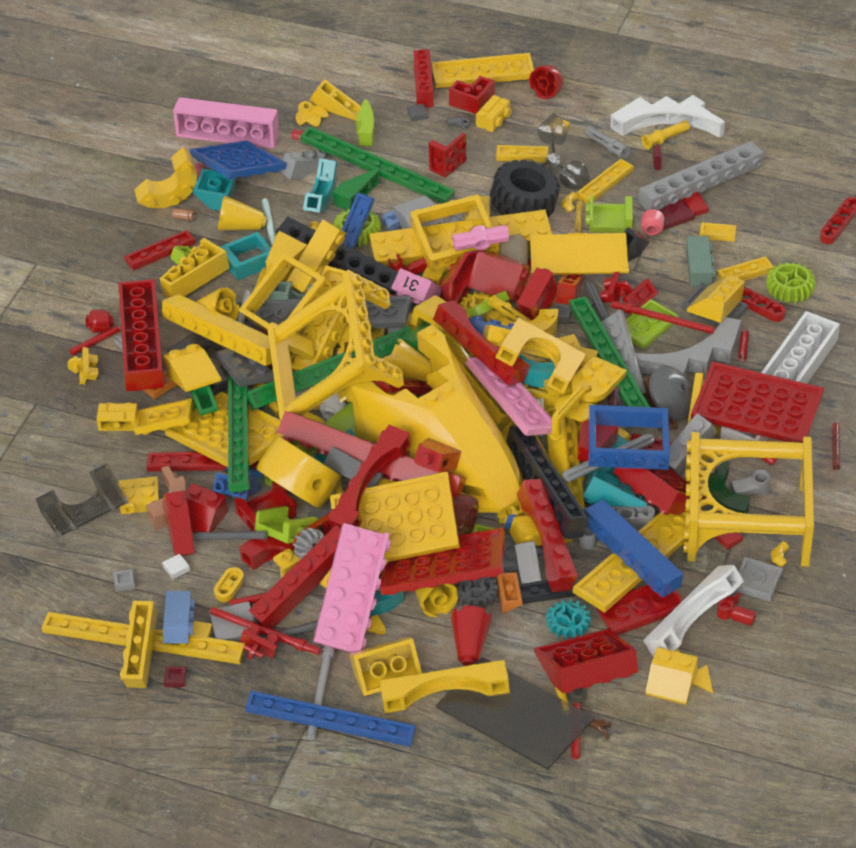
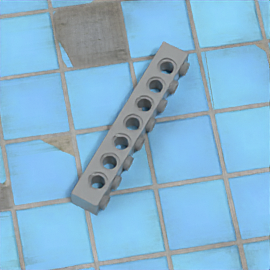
(701, 176)

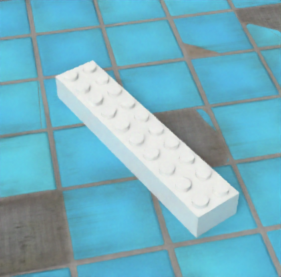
(796, 358)

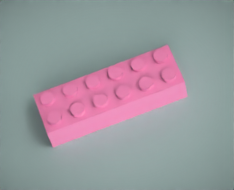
(226, 122)

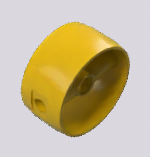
(298, 472)

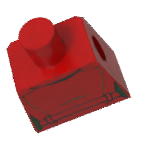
(433, 456)

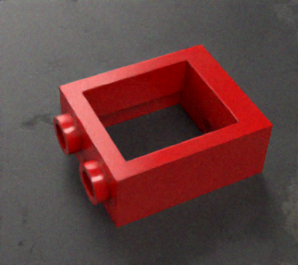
(538, 293)

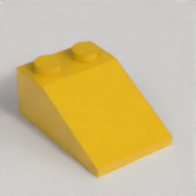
(190, 368)

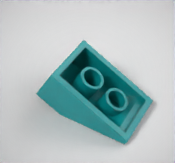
(607, 487)

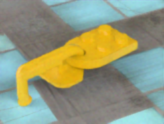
(589, 385)

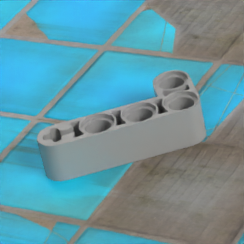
(635, 516)

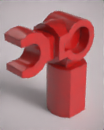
(415, 267)
(726, 610)

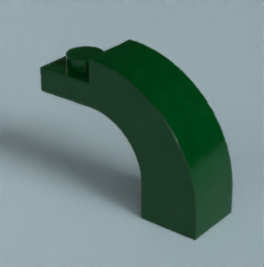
(722, 494)

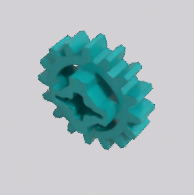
(568, 619)

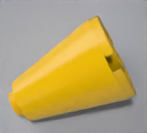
(239, 216)
(222, 301)
(411, 362)
(437, 600)

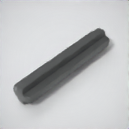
(595, 297)

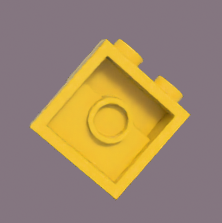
(139, 493)

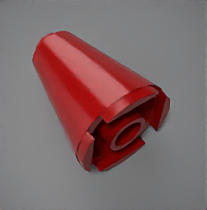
(470, 632)

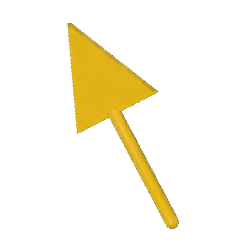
(702, 678)

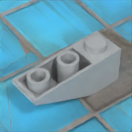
(302, 163)

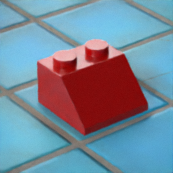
(205, 508)

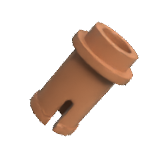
(184, 214)

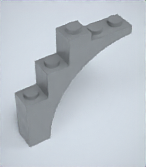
(697, 359)

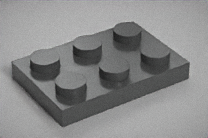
(243, 369)

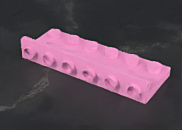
(351, 589)

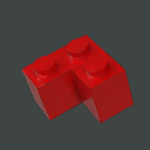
(471, 97)

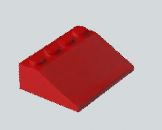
(659, 487)
(587, 660)

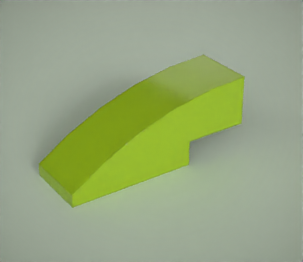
(365, 125)

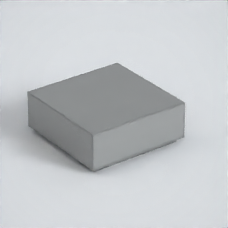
(124, 580)

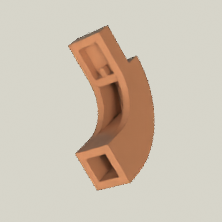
(155, 509)

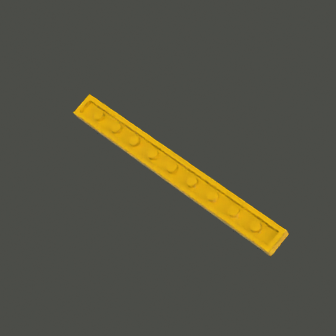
(116, 634)

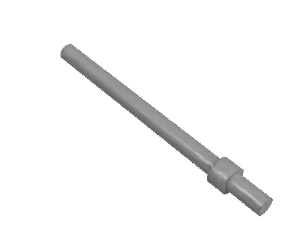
(327, 655)

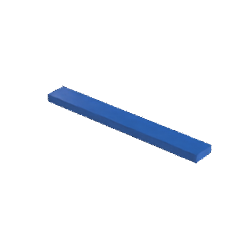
(330, 718)

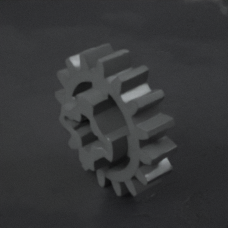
(476, 592)

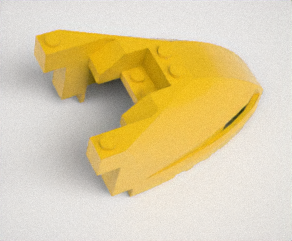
(448, 415)

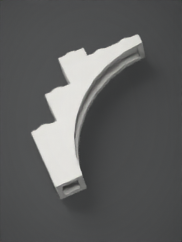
(666, 111)

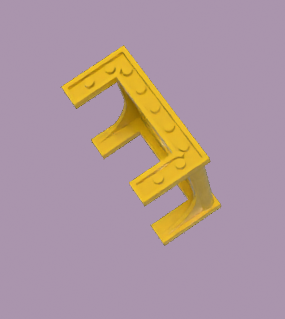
(360, 369)
(708, 524)

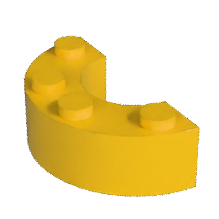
(173, 189)
(546, 320)

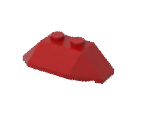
(455, 283)

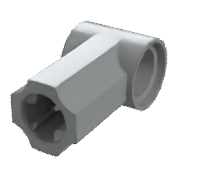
(757, 483)

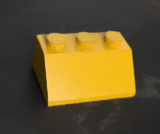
(718, 299)
(384, 662)

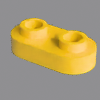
(225, 587)

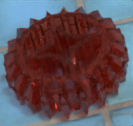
(465, 513)

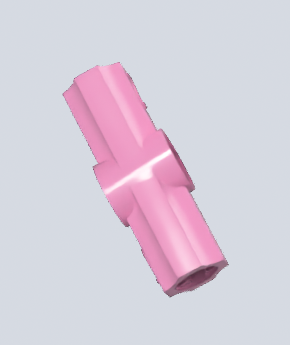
(480, 237)

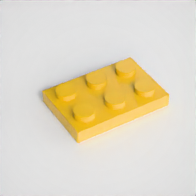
(164, 416)

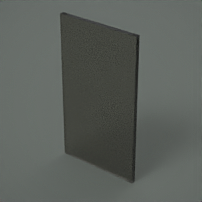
(522, 720)

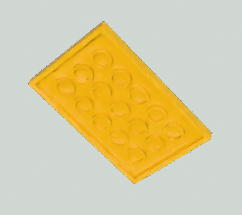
(210, 432)
(413, 512)

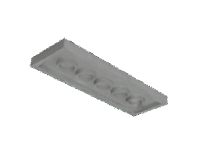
(619, 334)

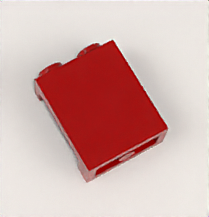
(274, 498)

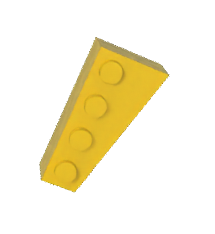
(195, 270)

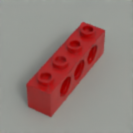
(423, 77)

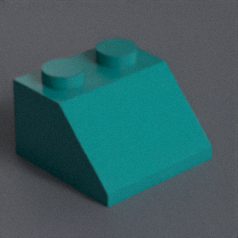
(212, 188)

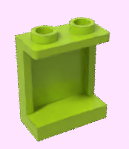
(609, 217)
(278, 524)

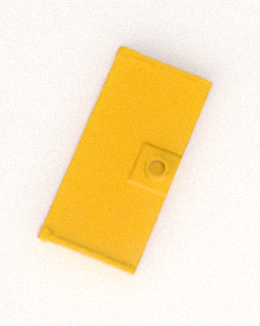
(579, 253)

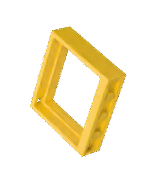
(446, 258)
(271, 281)

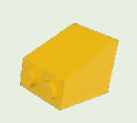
(289, 246)

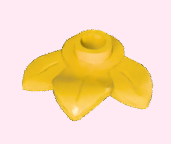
(311, 115)

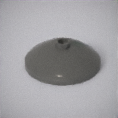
(672, 391)

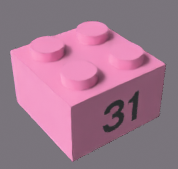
(415, 286)

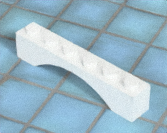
(713, 588)

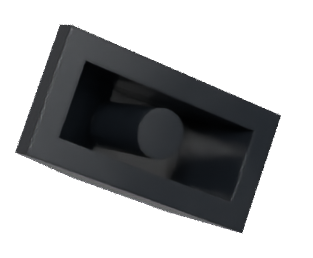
(635, 243)

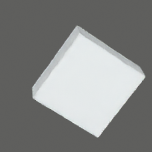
(176, 566)

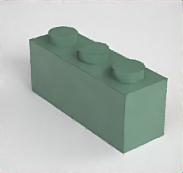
(700, 260)

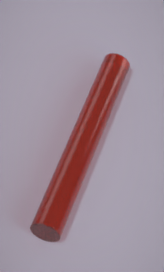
(836, 446)

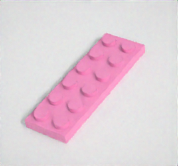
(514, 400)

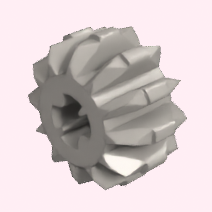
(306, 541)

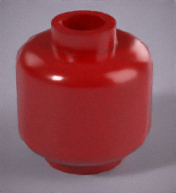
(99, 320)

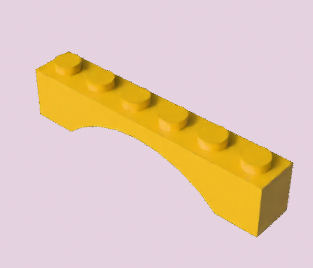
(485, 678)

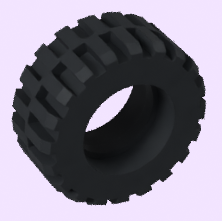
(524, 188)

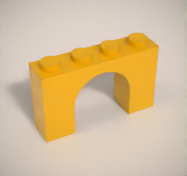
(528, 337)

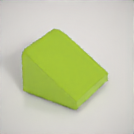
(178, 252)

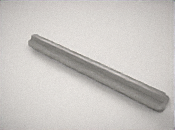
(583, 469)

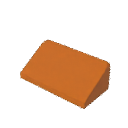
(508, 591)

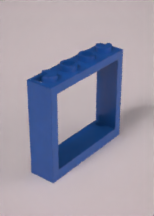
(628, 417)

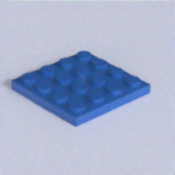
(238, 159)

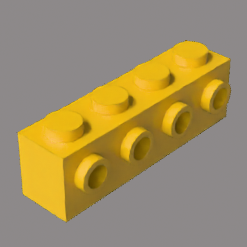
(317, 254)
(139, 644)

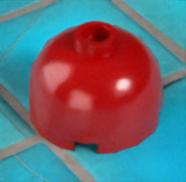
(546, 81)

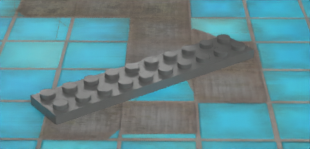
(391, 317)

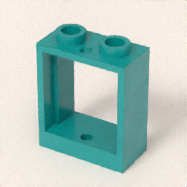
(250, 266)

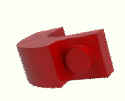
(259, 551)

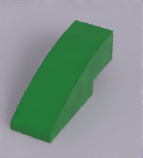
(204, 400)

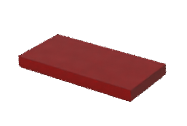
(639, 609)

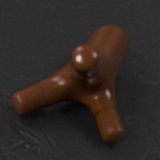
(599, 725)

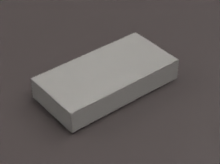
(527, 562)

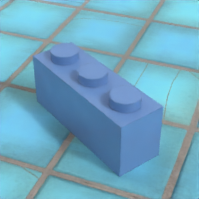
(178, 617)

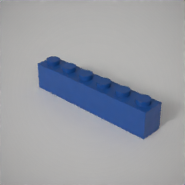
(633, 548)

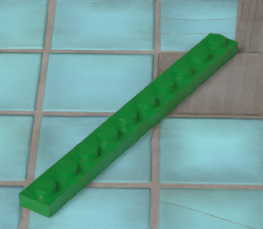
(370, 162)
(600, 341)
(316, 373)
(238, 437)

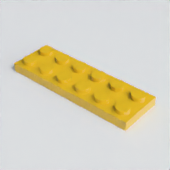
(497, 68)

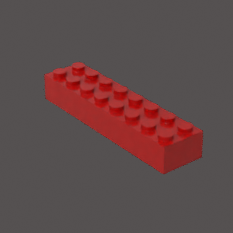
(140, 335)

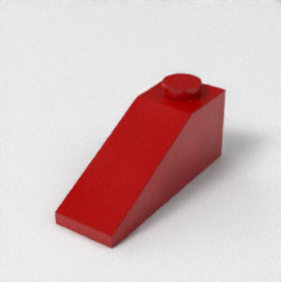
(569, 288)
(178, 522)

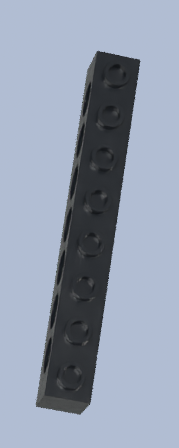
(345, 257)
(537, 465)

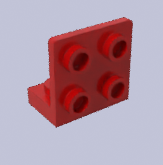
(446, 159)

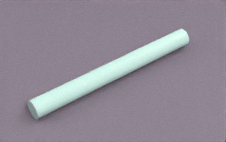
(269, 223)

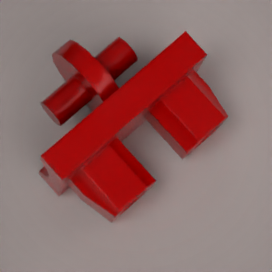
(614, 288)
(257, 645)

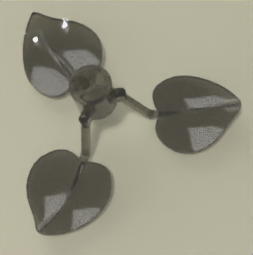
(554, 131)

